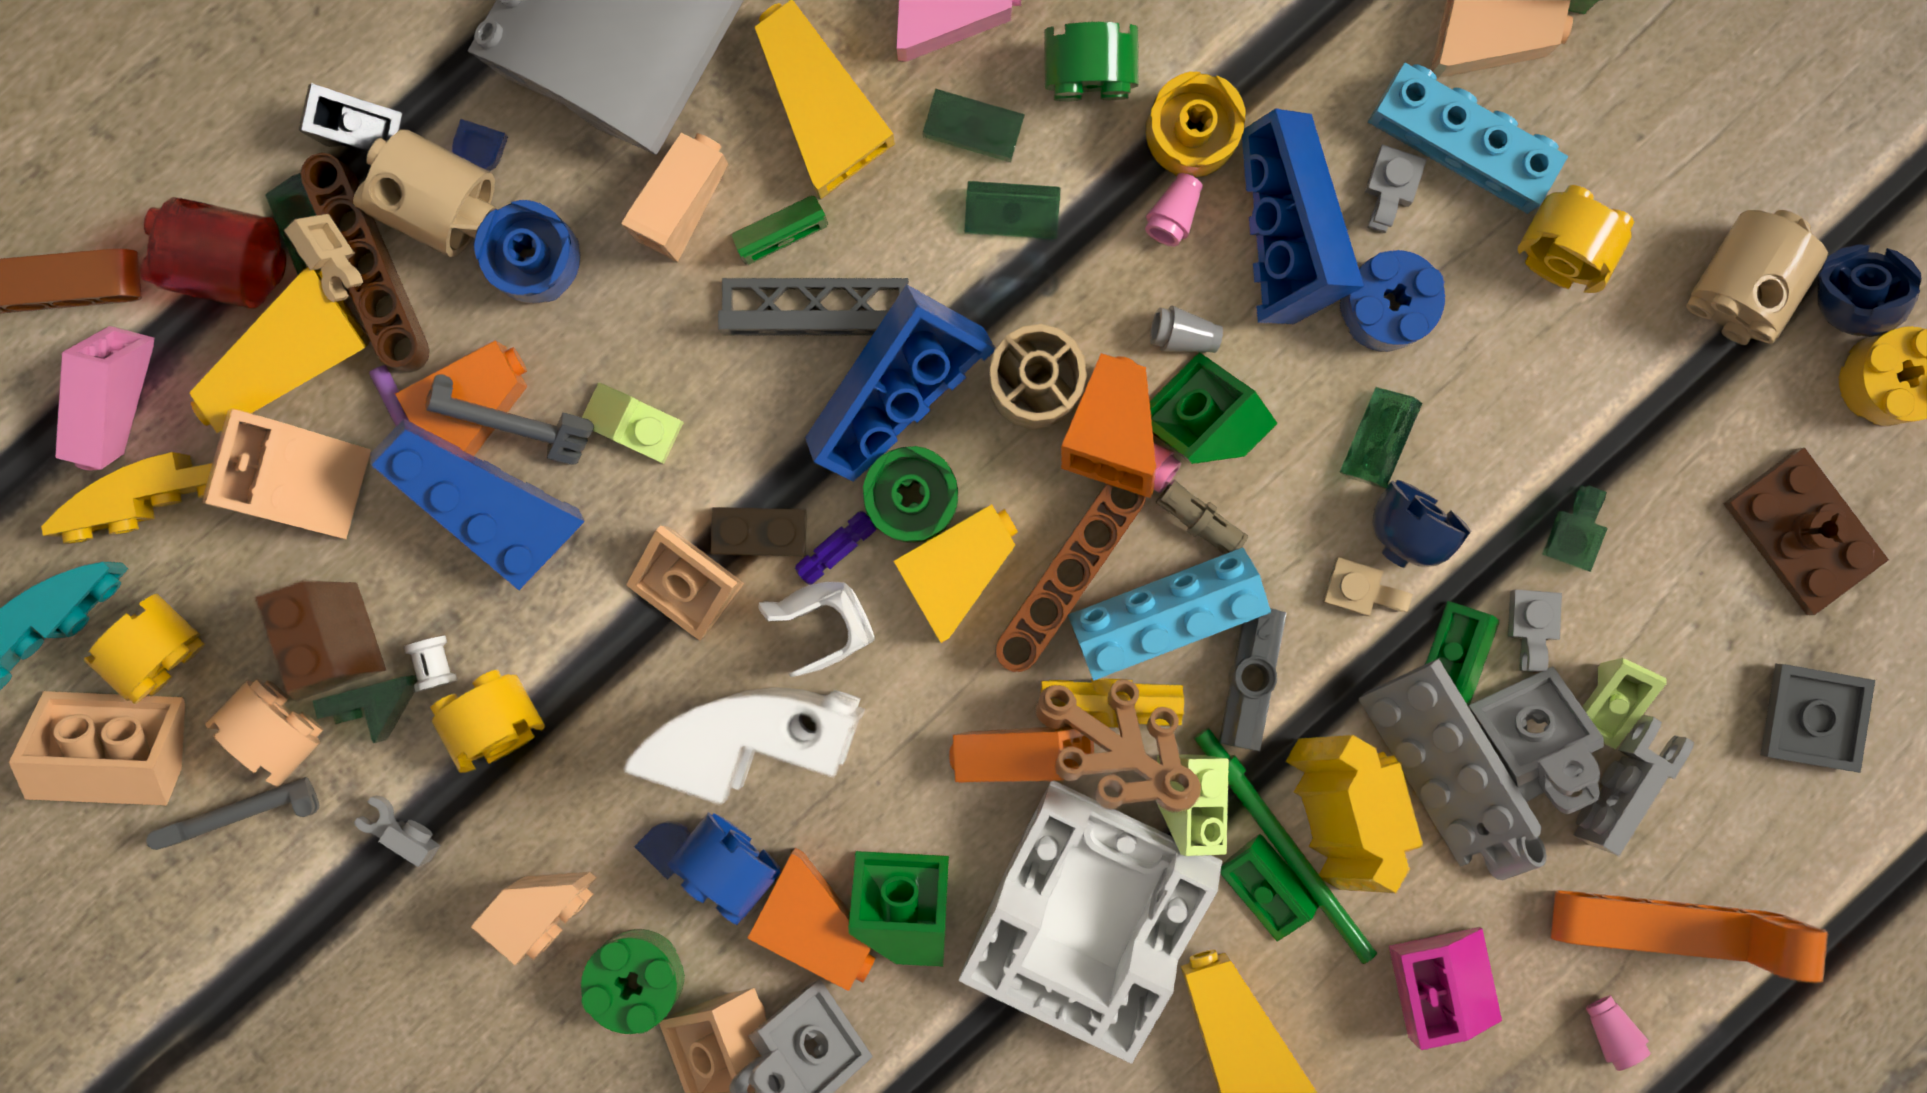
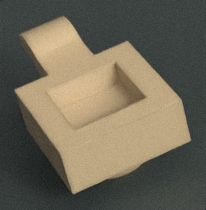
(326, 249)
(1359, 587)

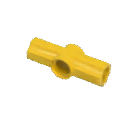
(1093, 699)

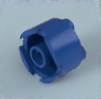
(526, 226)
(1417, 290)
(724, 866)

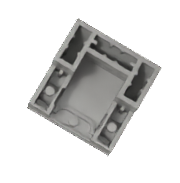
(607, 60)

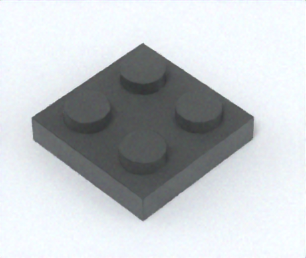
(1817, 717)

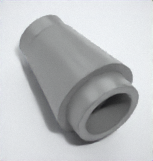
(1184, 332)

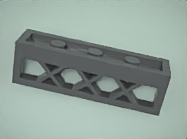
(806, 321)

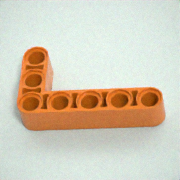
(1689, 929)

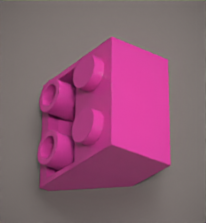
(1445, 987)

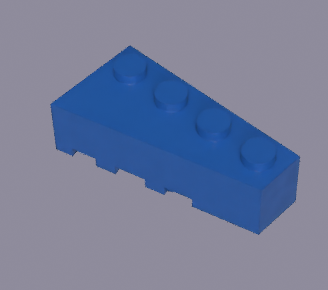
(1296, 220)
(896, 378)
(488, 510)

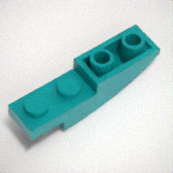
(53, 610)

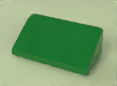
(780, 230)
(1463, 645)
(1269, 888)

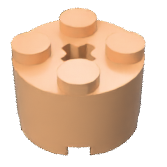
(264, 731)

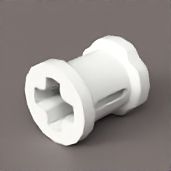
(430, 663)

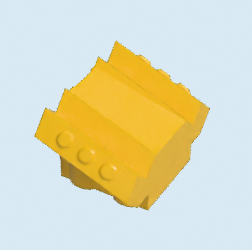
(1356, 812)

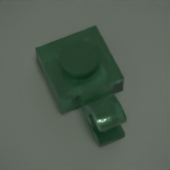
(1576, 536)

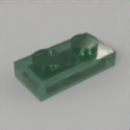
(973, 125)
(1381, 437)

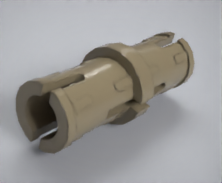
(1201, 518)

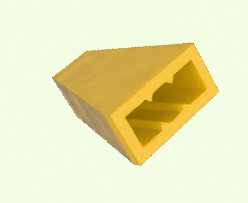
(825, 107)
(280, 351)
(1237, 1033)

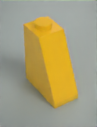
(957, 566)

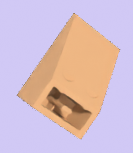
(286, 474)

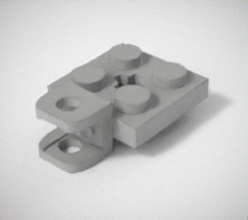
(1557, 755)
(1631, 787)
(783, 1058)

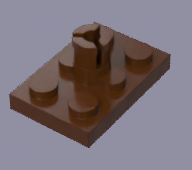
(1806, 531)

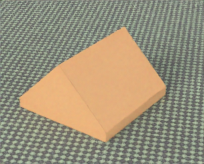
(683, 582)

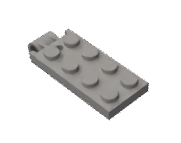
(1456, 771)

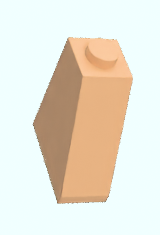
(1498, 33)
(676, 195)

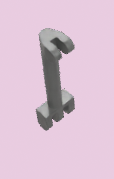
(564, 440)
(298, 792)

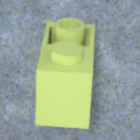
(1203, 826)

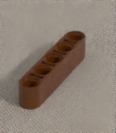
(381, 279)

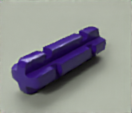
(835, 548)

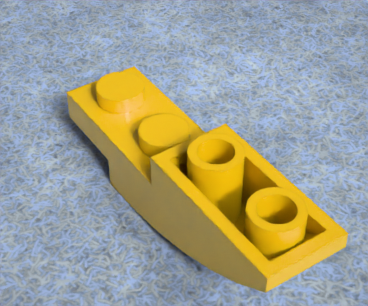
(127, 497)

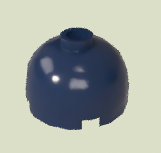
(1867, 290)
(1415, 527)

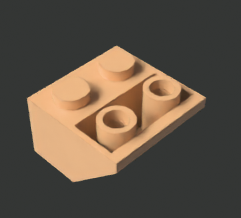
(526, 913)

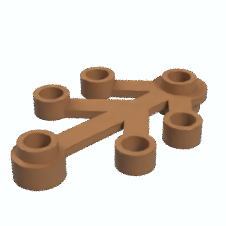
(1124, 751)

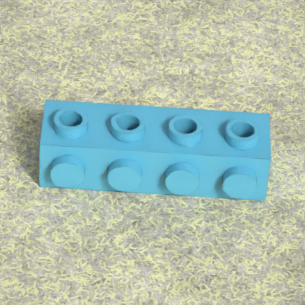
(1468, 137)
(1169, 613)

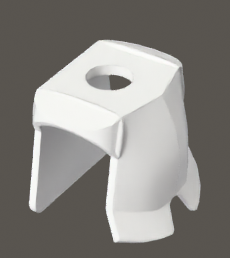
(818, 595)

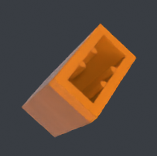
(483, 378)
(1113, 428)
(1014, 754)
(811, 925)

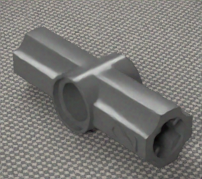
(1247, 709)

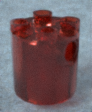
(212, 252)

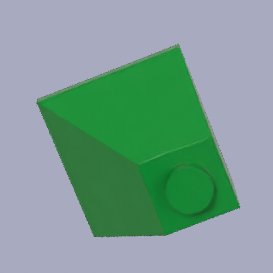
(1209, 414)
(900, 906)

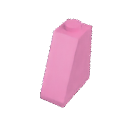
(939, 23)
(100, 396)

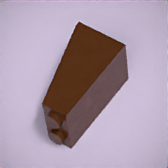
(320, 636)

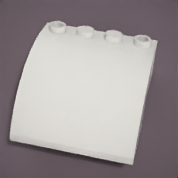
(715, 743)
(1091, 922)

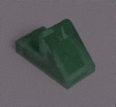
(381, 703)

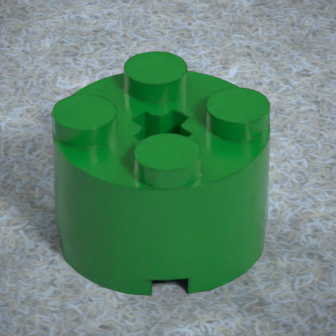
(1091, 60)
(904, 468)
(607, 990)

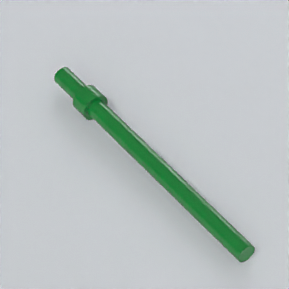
(1288, 848)

